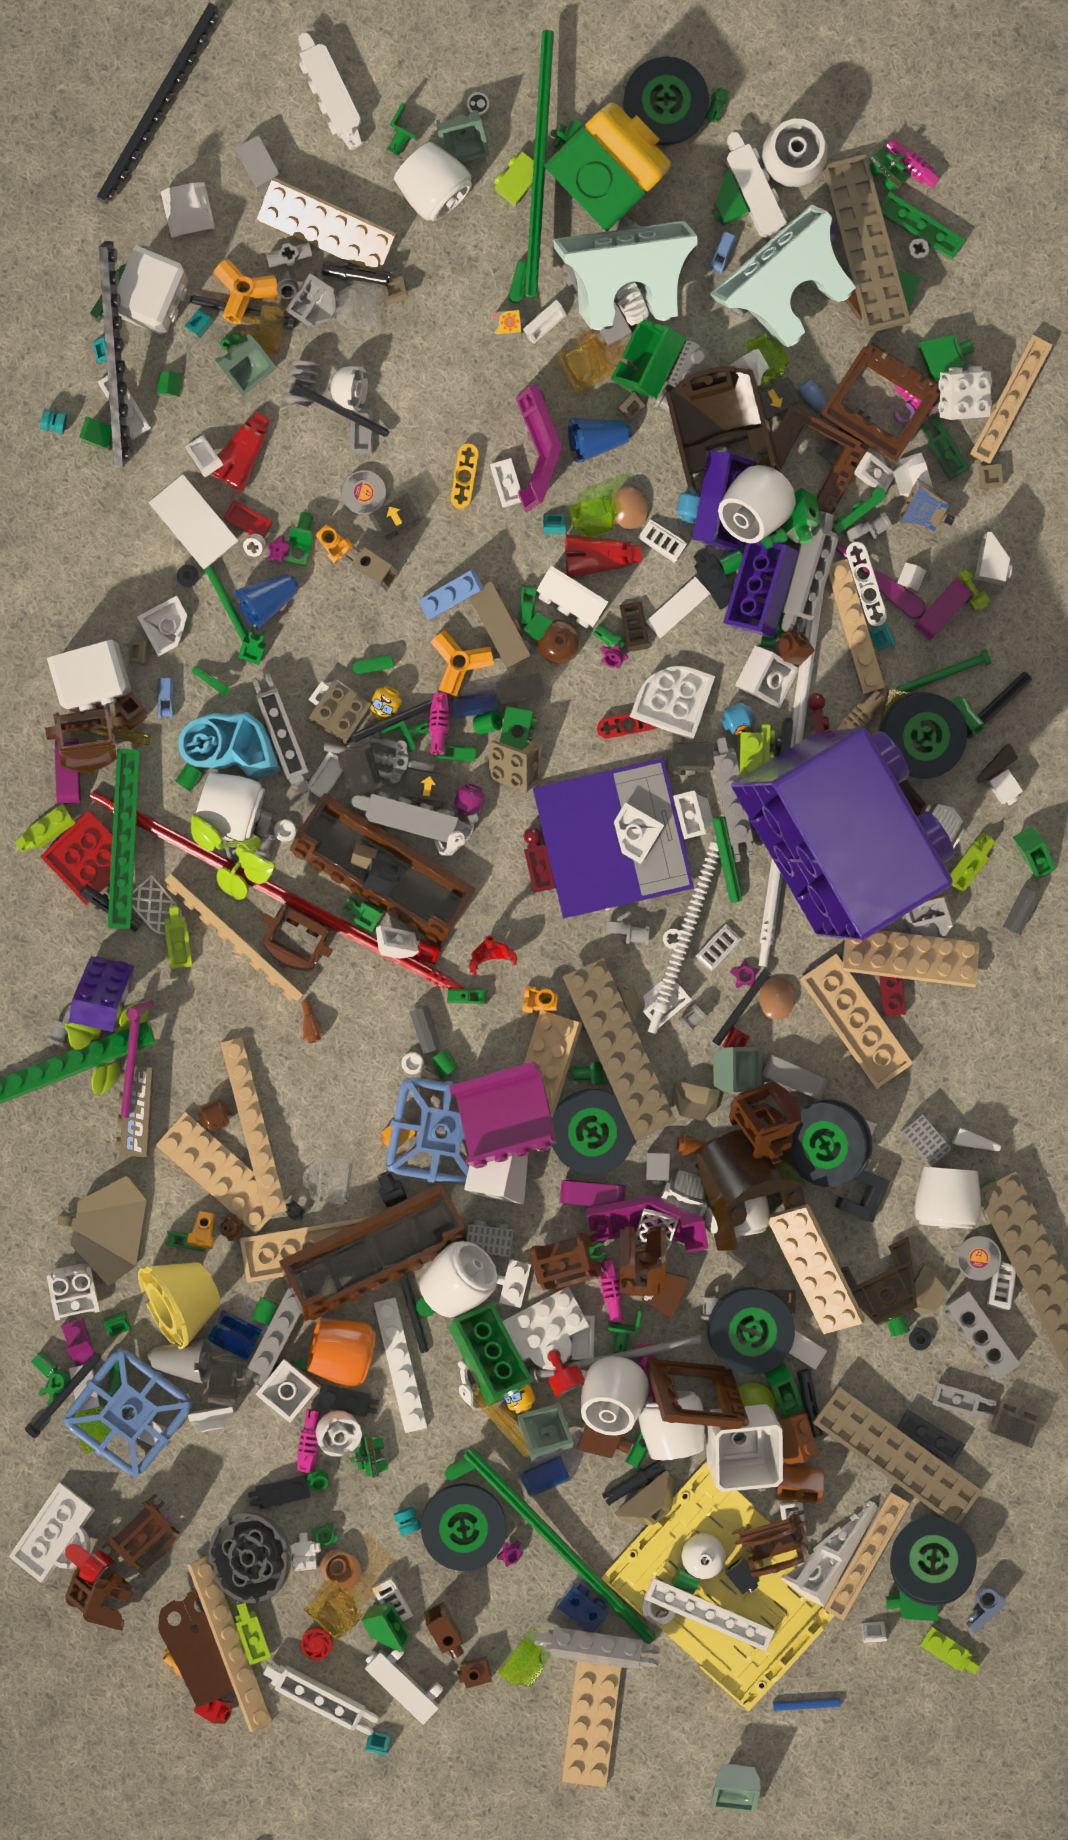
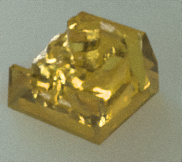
(584, 365)
(334, 1610)

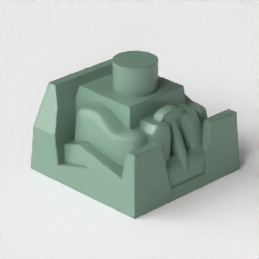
(464, 137)
(246, 365)
(737, 1068)
(545, 1430)
(736, 1788)

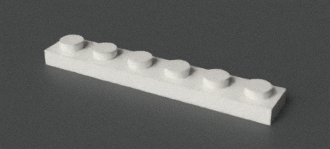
(400, 1364)
(709, 1614)

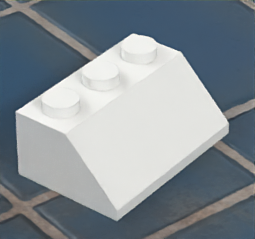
(571, 598)

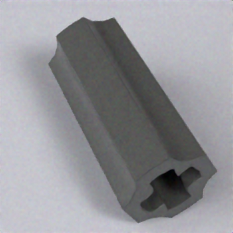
(1021, 910)
(425, 1029)

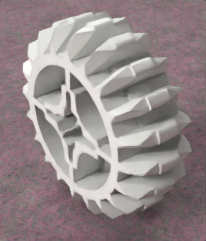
(631, 303)

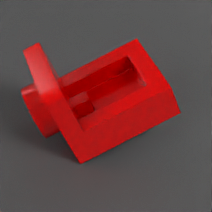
(216, 1711)

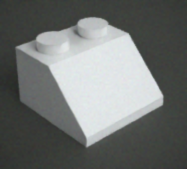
(992, 561)
(767, 676)
(287, 1390)

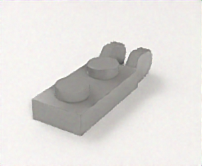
(961, 1400)

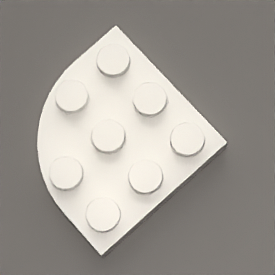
(673, 700)

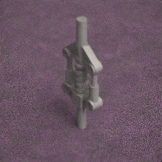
(400, 761)

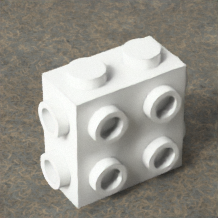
(965, 393)

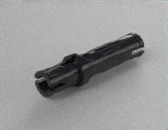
(360, 274)
(101, 902)
(809, 1399)
(633, 1482)

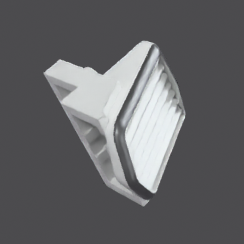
(949, 819)
(685, 1192)

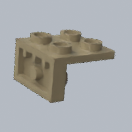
(339, 712)
(515, 766)

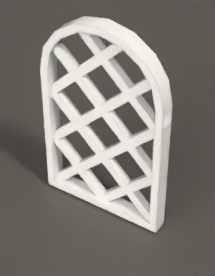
(138, 910)
(647, 1212)

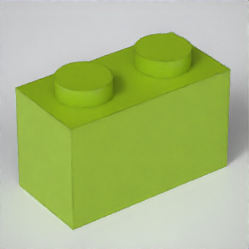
(517, 179)
(750, 752)

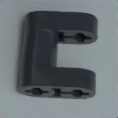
(871, 1198)

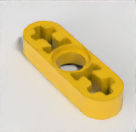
(456, 491)

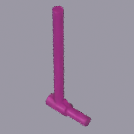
(134, 1014)

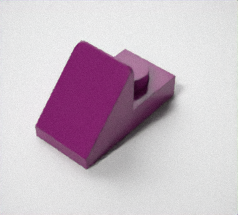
(78, 1341)

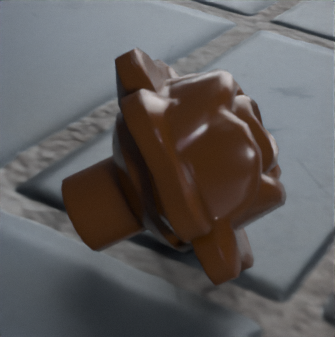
(232, 1227)

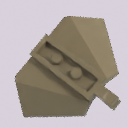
(109, 1228)

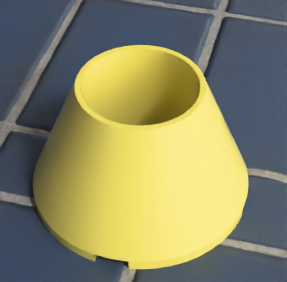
(179, 1298)

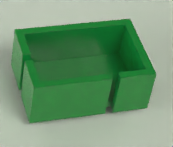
(653, 351)

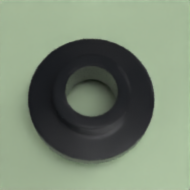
(187, 568)
(294, 1211)
(917, 1332)

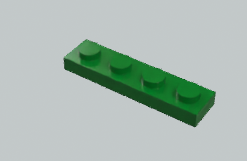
(921, 225)

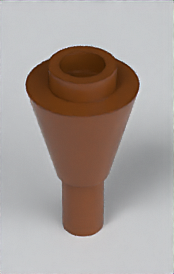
(311, 1028)
(689, 1145)

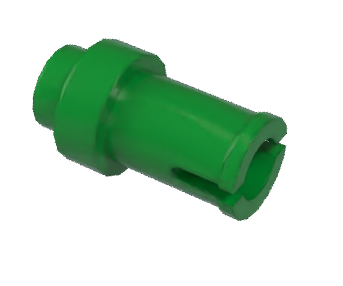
(719, 100)
(609, 637)

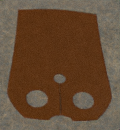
(196, 1652)

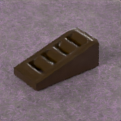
(640, 644)
(1001, 760)

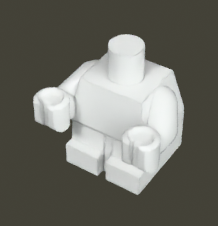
(305, 1553)

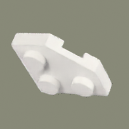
(164, 625)
(636, 832)

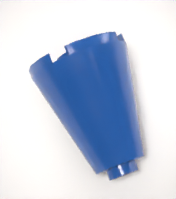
(596, 436)
(266, 598)

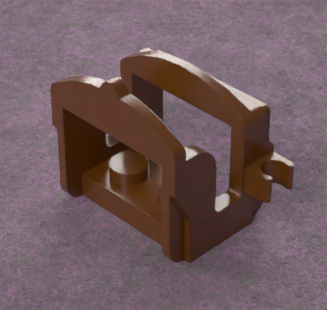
(86, 756)
(287, 956)
(778, 1127)
(564, 1260)
(639, 1263)
(142, 1535)
(774, 1540)
(91, 1599)

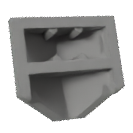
(313, 303)
(931, 918)

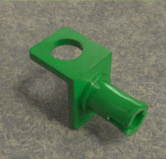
(401, 134)
(301, 538)
(409, 734)
(594, 1073)
(623, 1331)

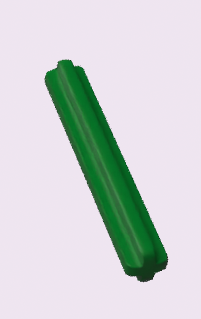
(727, 859)

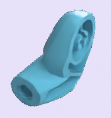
(228, 740)

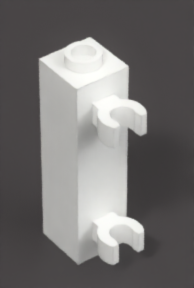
(402, 1686)

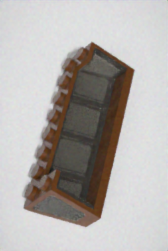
(426, 893)
(372, 1252)

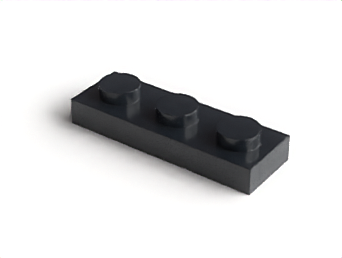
(930, 1436)

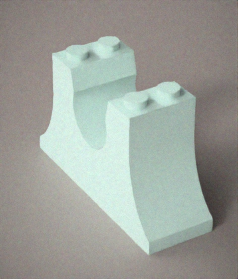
(623, 256)
(772, 274)

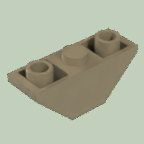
(650, 1502)

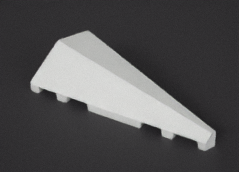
(823, 1568)

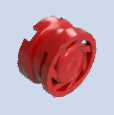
(316, 1643)

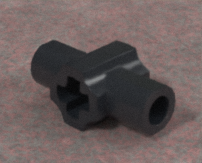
(391, 1191)

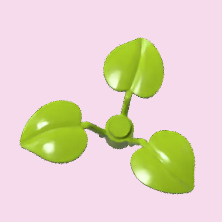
(255, 867)
(80, 1036)

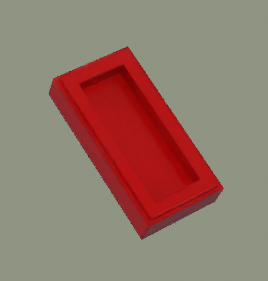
(247, 519)

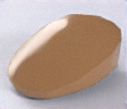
(630, 507)
(776, 998)
(348, 1574)

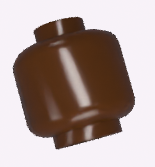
(214, 1115)

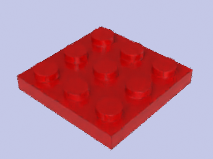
(82, 855)

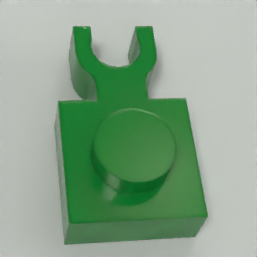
(253, 647)
(365, 914)

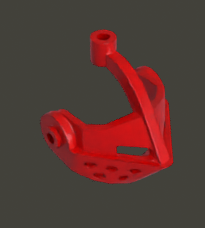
(490, 950)

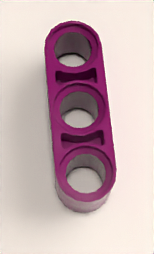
(943, 609)
(67, 781)
(590, 1193)

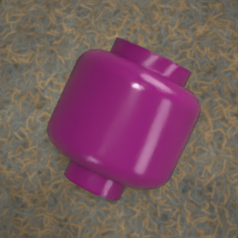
(469, 800)

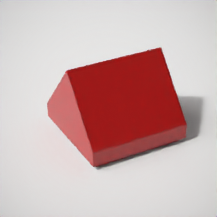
(428, 951)
(735, 1039)

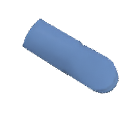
(723, 249)
(165, 693)

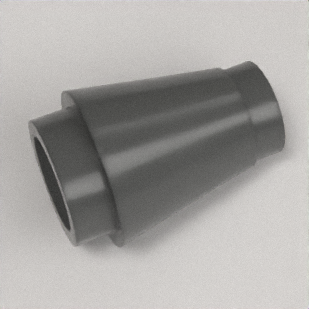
(287, 284)

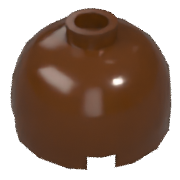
(560, 642)

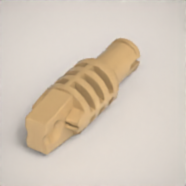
(862, 712)

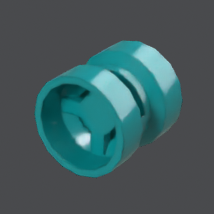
(53, 421)
(407, 1521)

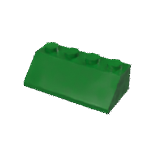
(490, 1353)

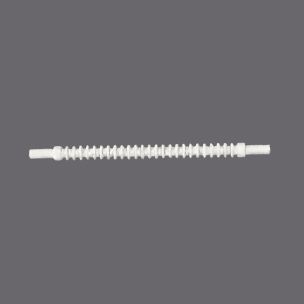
(660, 1007)

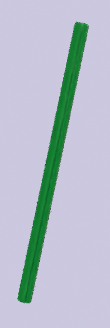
(539, 160)
(559, 1545)

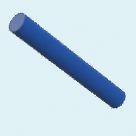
(806, 1704)

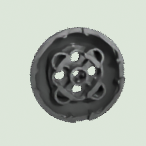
(237, 1561)

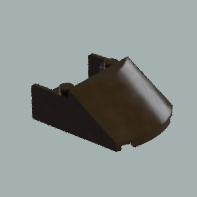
(715, 411)
(735, 1176)

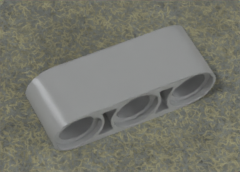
(795, 1077)

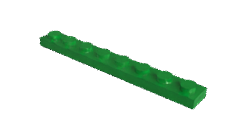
(123, 839)
(72, 1063)

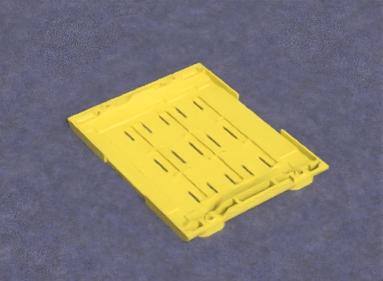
(709, 1647)

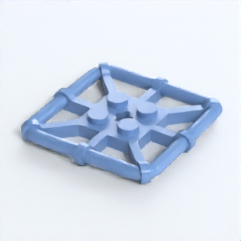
(426, 1139)
(128, 1427)

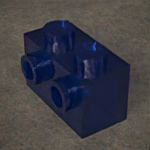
(582, 1607)

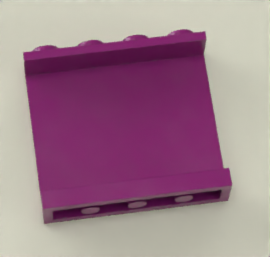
(504, 1114)

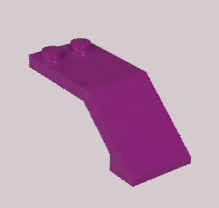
(546, 444)
(612, 1217)

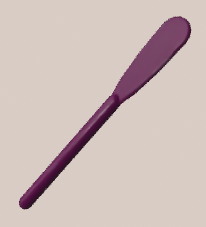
(896, 593)

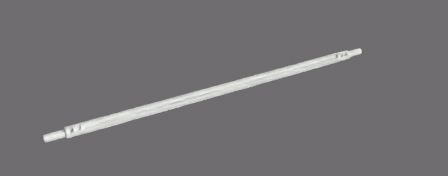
(798, 718)

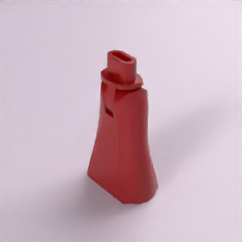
(242, 451)
(597, 555)

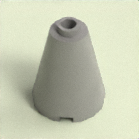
(187, 1363)

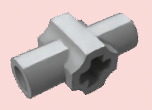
(301, 252)

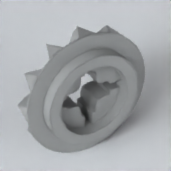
(656, 1618)

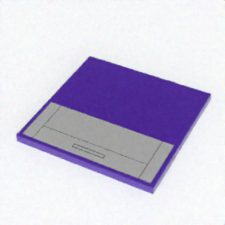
(585, 847)

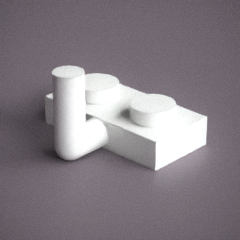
(514, 1283)

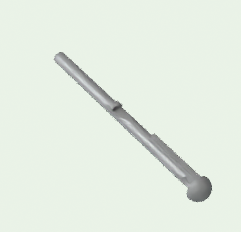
(536, 1374)

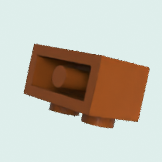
(797, 1439)
(801, 1485)

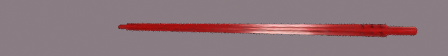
(283, 896)

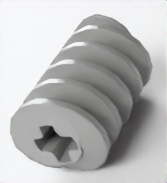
(303, 373)

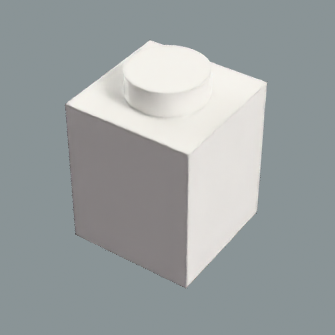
(1005, 787)

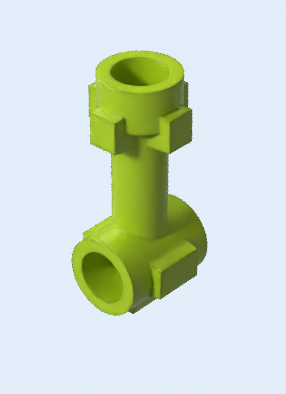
(978, 600)

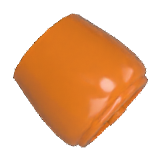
(341, 1350)

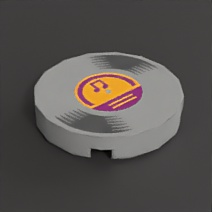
(364, 492)
(979, 1258)

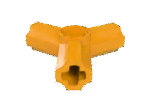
(238, 301)
(449, 650)

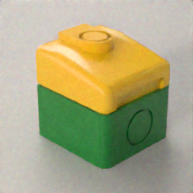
(609, 164)

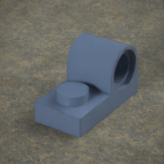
(979, 1618)

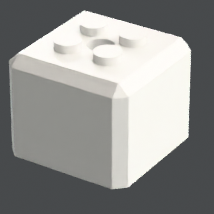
(151, 290)
(90, 676)
(751, 1461)

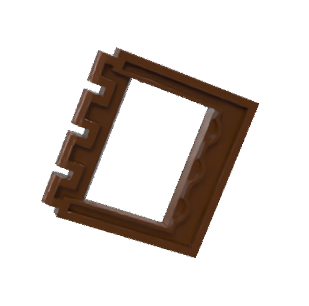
(865, 430)
(786, 436)
(724, 1383)

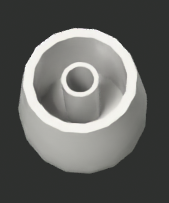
(795, 152)
(433, 181)
(756, 503)
(231, 805)
(948, 1198)
(755, 1222)
(458, 1279)
(613, 1395)
(668, 1439)

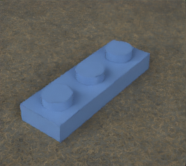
(451, 594)

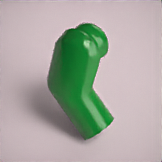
(231, 339)
(769, 642)

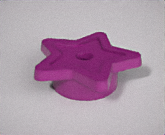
(278, 550)
(612, 661)
(744, 968)
(507, 1549)

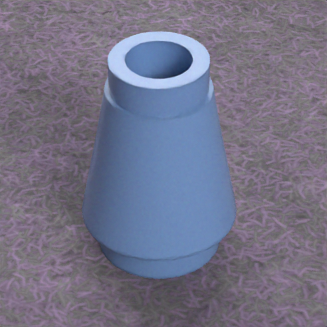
(812, 395)

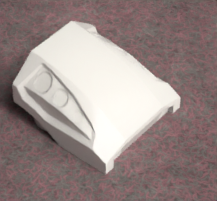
(187, 209)
(70, 1293)

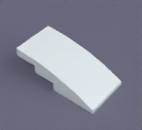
(193, 522)

